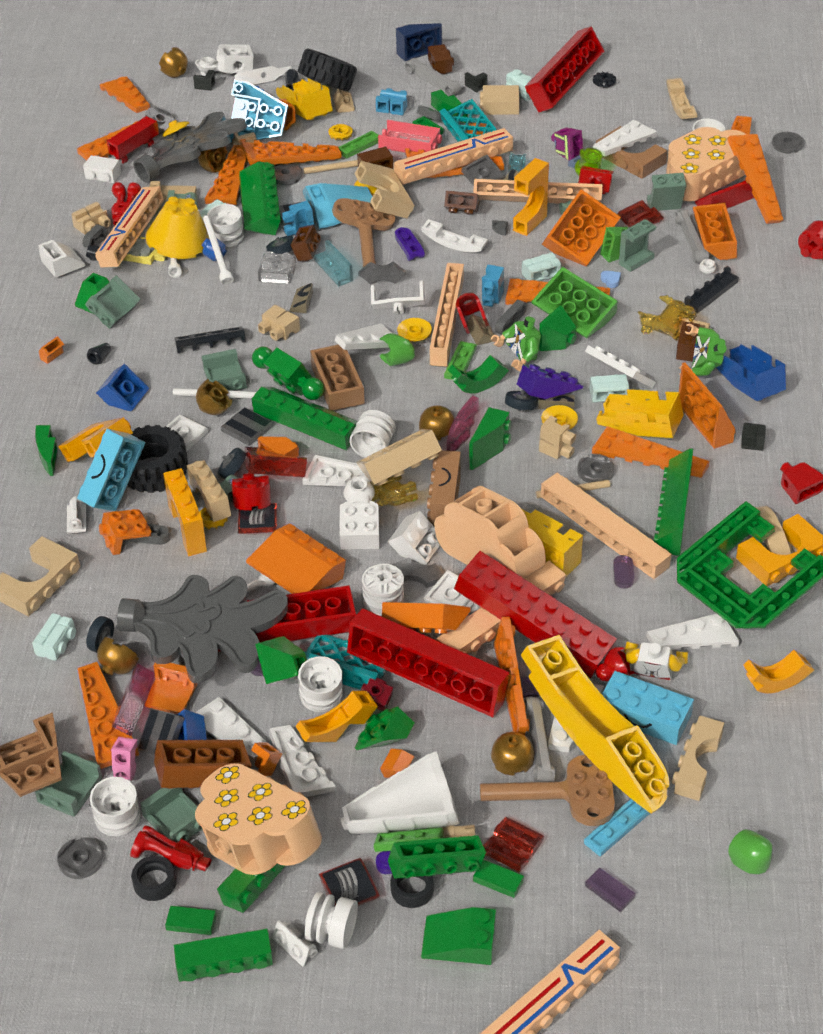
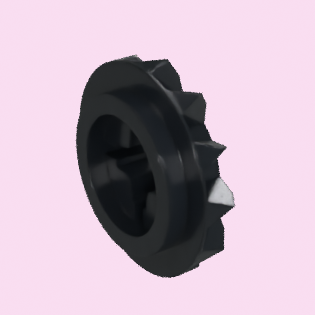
(608, 79)

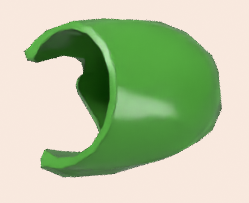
(400, 350)
(751, 852)

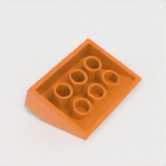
(580, 229)
(704, 409)
(297, 561)

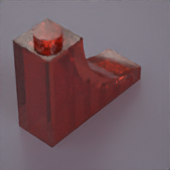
(269, 463)

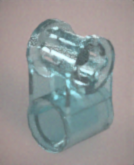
(516, 162)

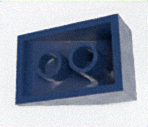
(414, 39)

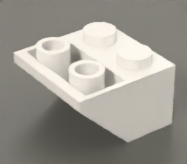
(59, 258)
(415, 538)

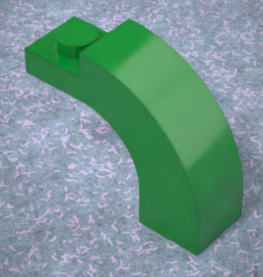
(481, 378)

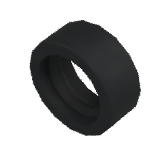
(149, 864)
(412, 900)

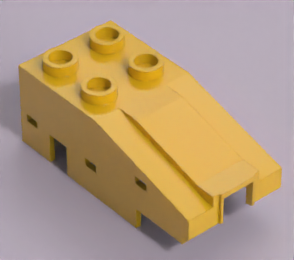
(307, 98)
(642, 416)
(557, 547)

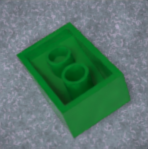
(489, 437)
(460, 936)

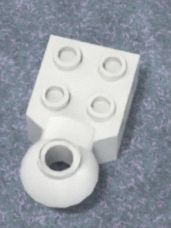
(230, 60)
(359, 516)

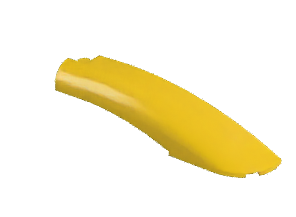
(596, 725)

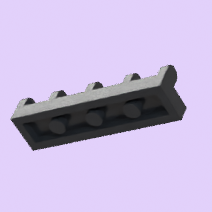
(711, 290)
(209, 337)

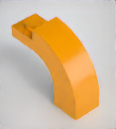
(780, 675)

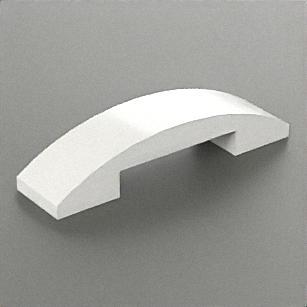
(451, 240)

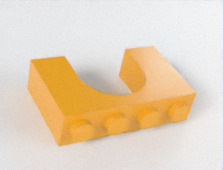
(532, 181)
(90, 438)
(184, 507)
(773, 567)

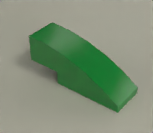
(440, 100)
(46, 447)

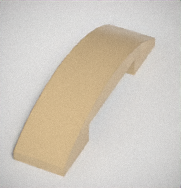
(679, 100)
(776, 541)

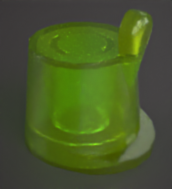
(589, 157)

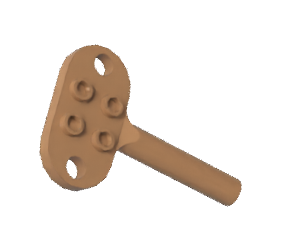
(366, 219)
(584, 789)

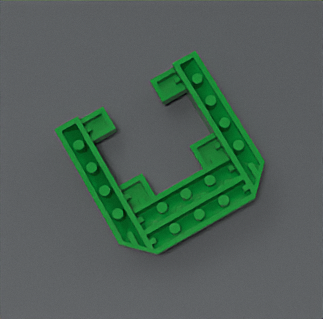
(705, 562)

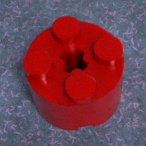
(811, 240)
(251, 492)

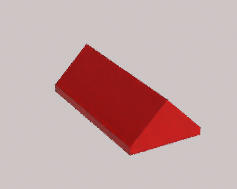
(730, 196)

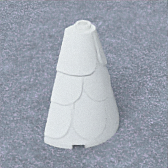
(404, 802)

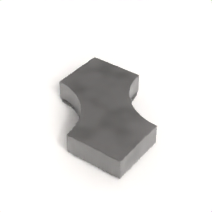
(389, 272)
(424, 574)

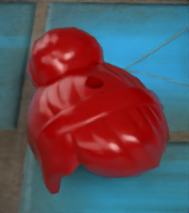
(614, 661)

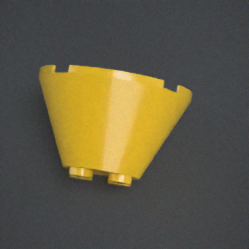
(177, 229)

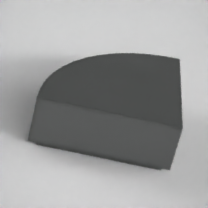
(500, 227)

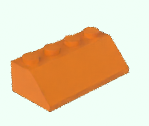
(716, 230)
(425, 616)

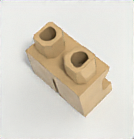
(87, 218)
(279, 323)
(556, 439)

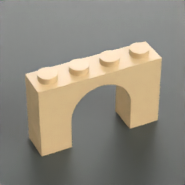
(391, 195)
(28, 596)

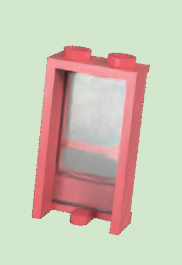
(407, 135)

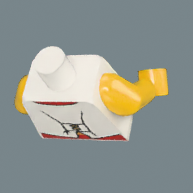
(654, 660)

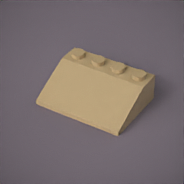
(399, 456)

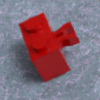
(592, 175)

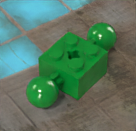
(288, 372)

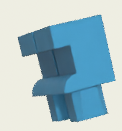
(391, 101)
(299, 216)
(492, 285)

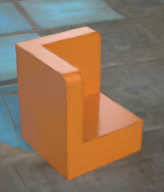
(267, 758)

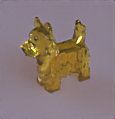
(669, 319)
(394, 493)

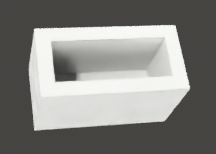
(102, 169)

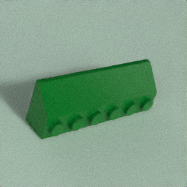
(260, 198)
(304, 416)
(674, 502)

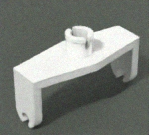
(398, 304)

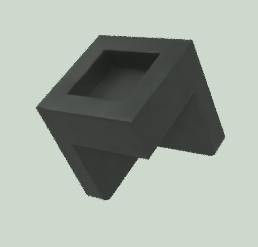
(204, 82)
(475, 82)
(753, 436)

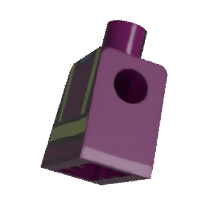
(568, 142)

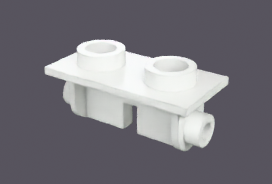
(76, 516)
(288, 938)

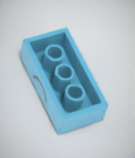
(110, 470)
(651, 707)

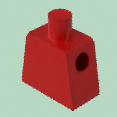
(801, 481)

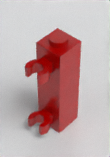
(133, 137)

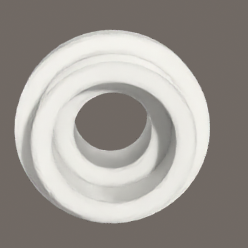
(707, 266)

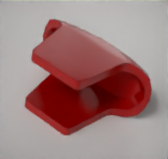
(469, 308)

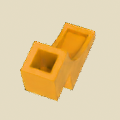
(331, 725)

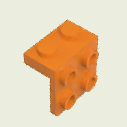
(122, 525)
(170, 689)

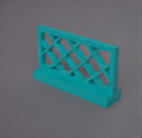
(459, 131)
(351, 675)

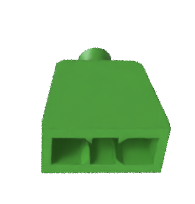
(611, 243)

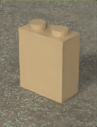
(500, 99)

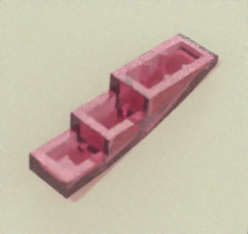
(460, 429)
(133, 700)

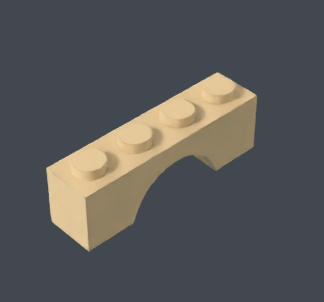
(214, 497)
(691, 776)

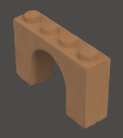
(638, 163)

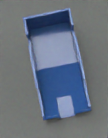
(753, 376)

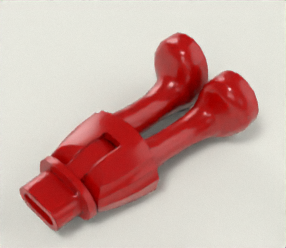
(119, 192)
(178, 853)

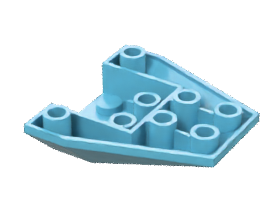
(260, 110)
(323, 198)

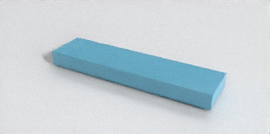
(619, 825)

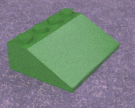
(583, 302)

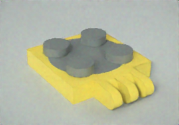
(143, 253)

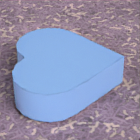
(610, 278)

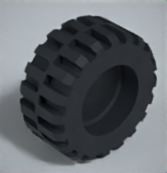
(327, 69)
(158, 443)

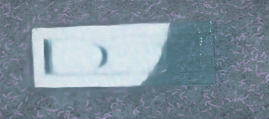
(335, 265)

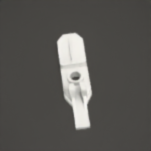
(254, 76)

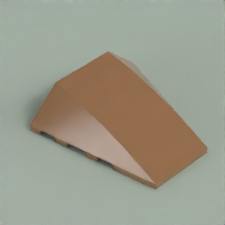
(32, 759)

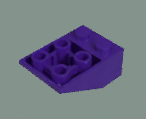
(546, 382)

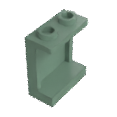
(667, 191)
(634, 246)
(112, 302)
(225, 369)
(74, 789)
(171, 814)

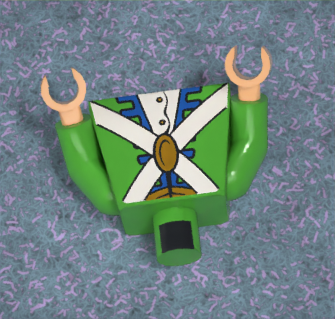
(523, 341)
(708, 350)

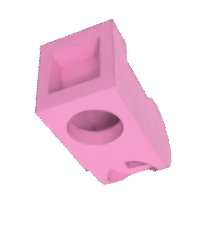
(124, 758)

